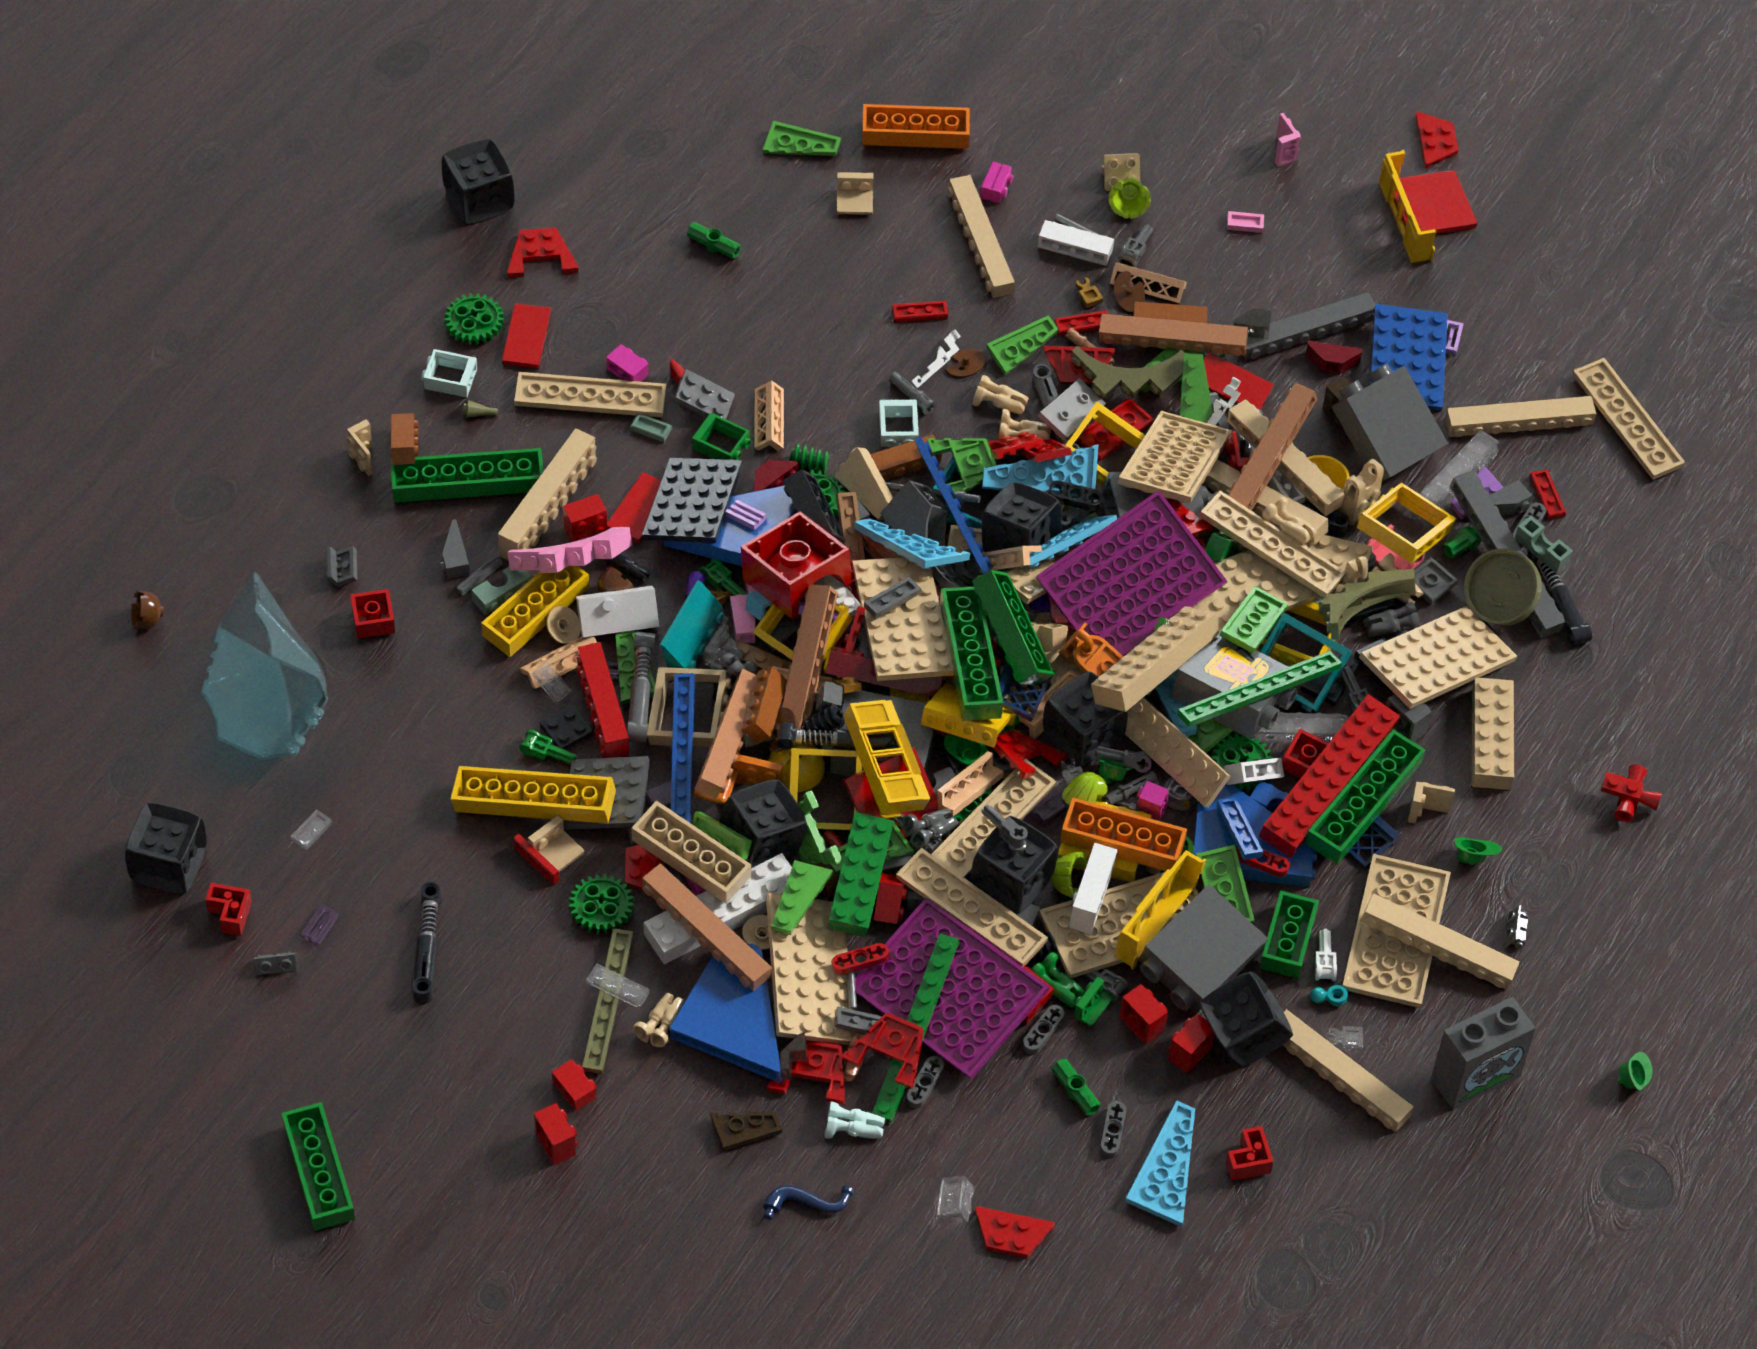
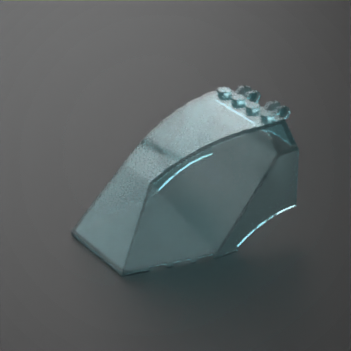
(263, 678)

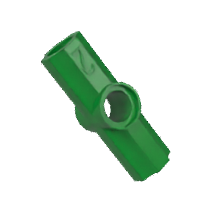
(713, 240)
(1465, 539)
(1082, 1096)

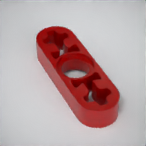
(1277, 860)
(844, 958)

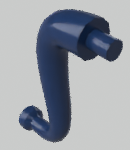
(787, 1192)

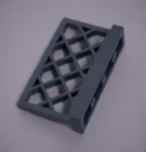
(1016, 707)
(1382, 831)

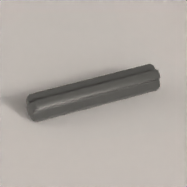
(479, 575)

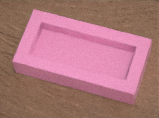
(1245, 222)

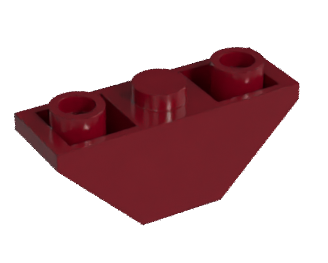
(1333, 357)
(773, 473)

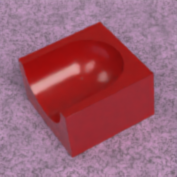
(792, 557)

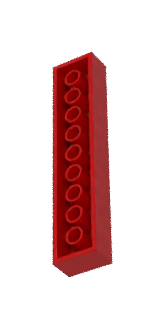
(1328, 775)

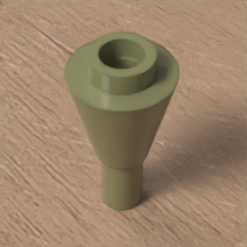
(474, 409)

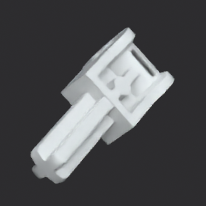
(1325, 959)

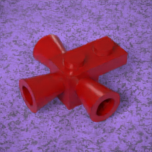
(1630, 792)

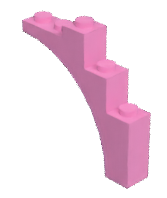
(577, 553)
(742, 621)

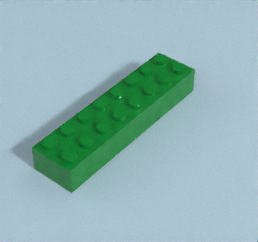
(467, 475)
(971, 654)
(1365, 797)

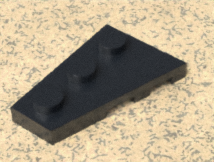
(1315, 685)

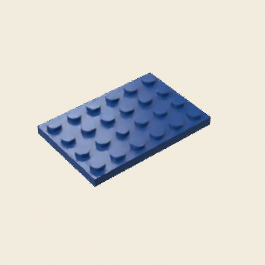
(1415, 341)

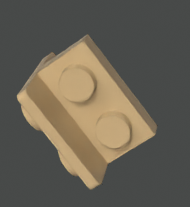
(1120, 167)

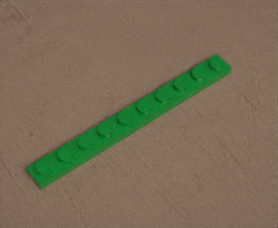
(1259, 689)
(920, 1015)

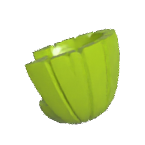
(1129, 198)
(1085, 787)
(1062, 875)

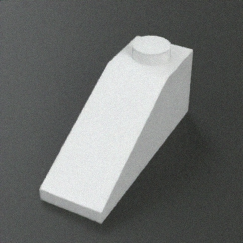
(1254, 771)

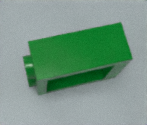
(717, 423)

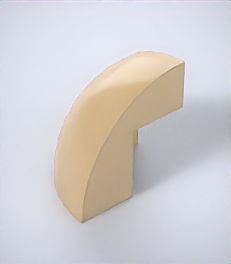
(1051, 637)

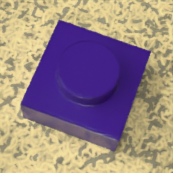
(1041, 604)

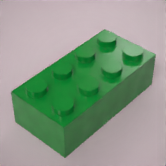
(1289, 934)

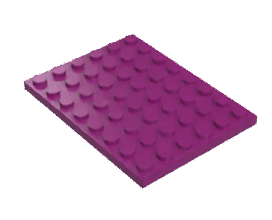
(1132, 575)
(980, 999)

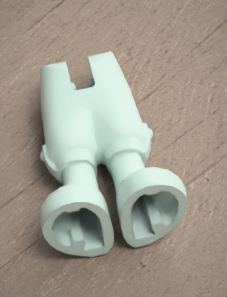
(862, 1124)

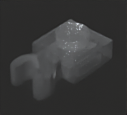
(1070, 771)
(1349, 1036)

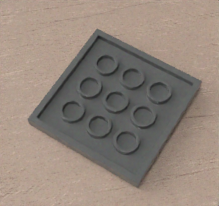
(630, 782)

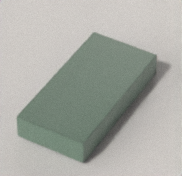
(651, 427)

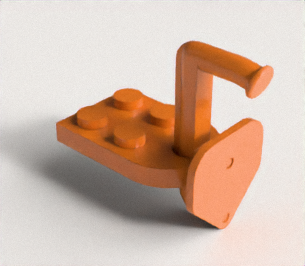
(1090, 653)
(749, 771)

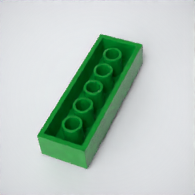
(1013, 628)
(860, 874)
(318, 1166)

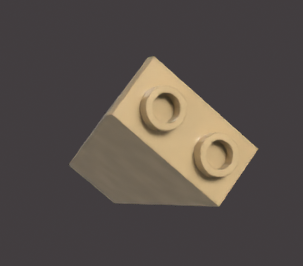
(862, 476)

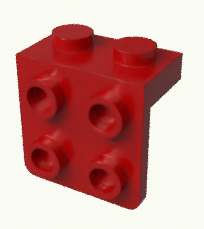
(1232, 448)

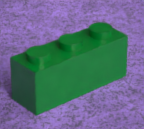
(1221, 547)

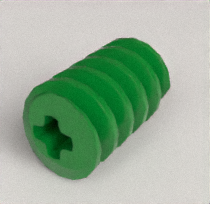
(810, 458)

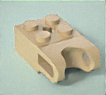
(1361, 491)

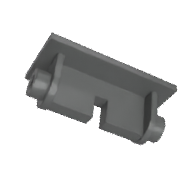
(1516, 920)
(275, 964)

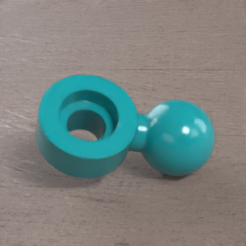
(1318, 995)

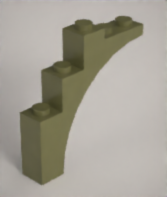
(1131, 380)
(1357, 596)

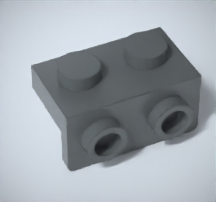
(341, 566)

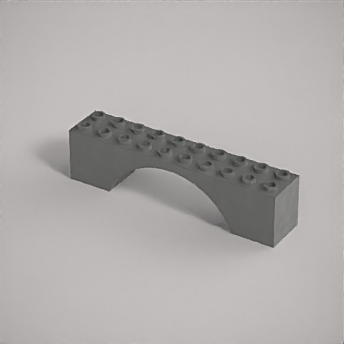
(922, 513)

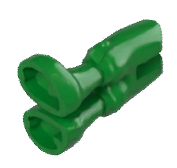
(1064, 987)

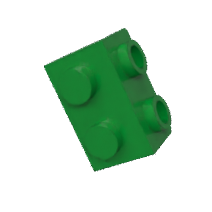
(1092, 1003)

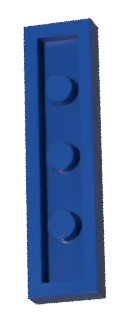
(1239, 828)

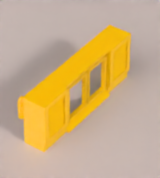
(1417, 243)
(892, 791)
(1177, 886)

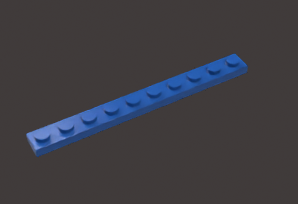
(953, 505)
(683, 745)

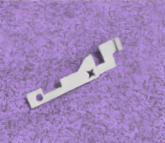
(939, 362)
(1231, 391)

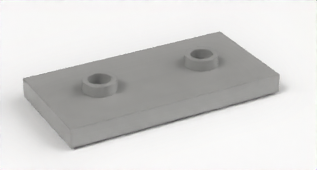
(1070, 409)

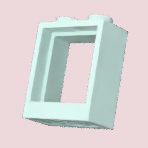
(451, 360)
(897, 408)

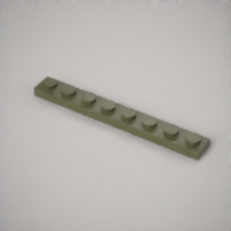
(607, 1004)

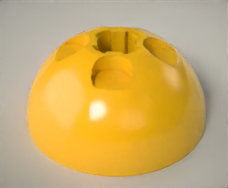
(1332, 468)
(810, 767)

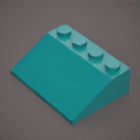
(692, 628)

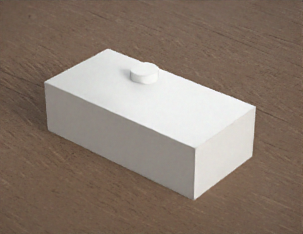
(617, 611)
(1092, 888)

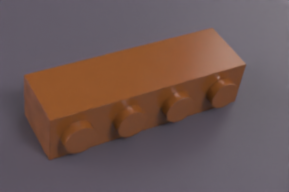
(1170, 312)
(404, 438)
(901, 459)
(764, 704)

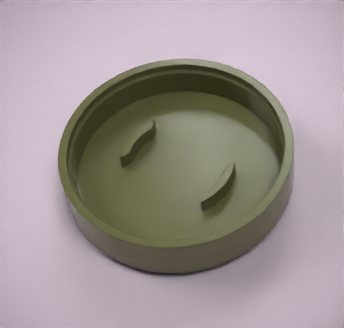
(1502, 587)

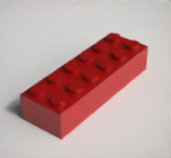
(602, 701)

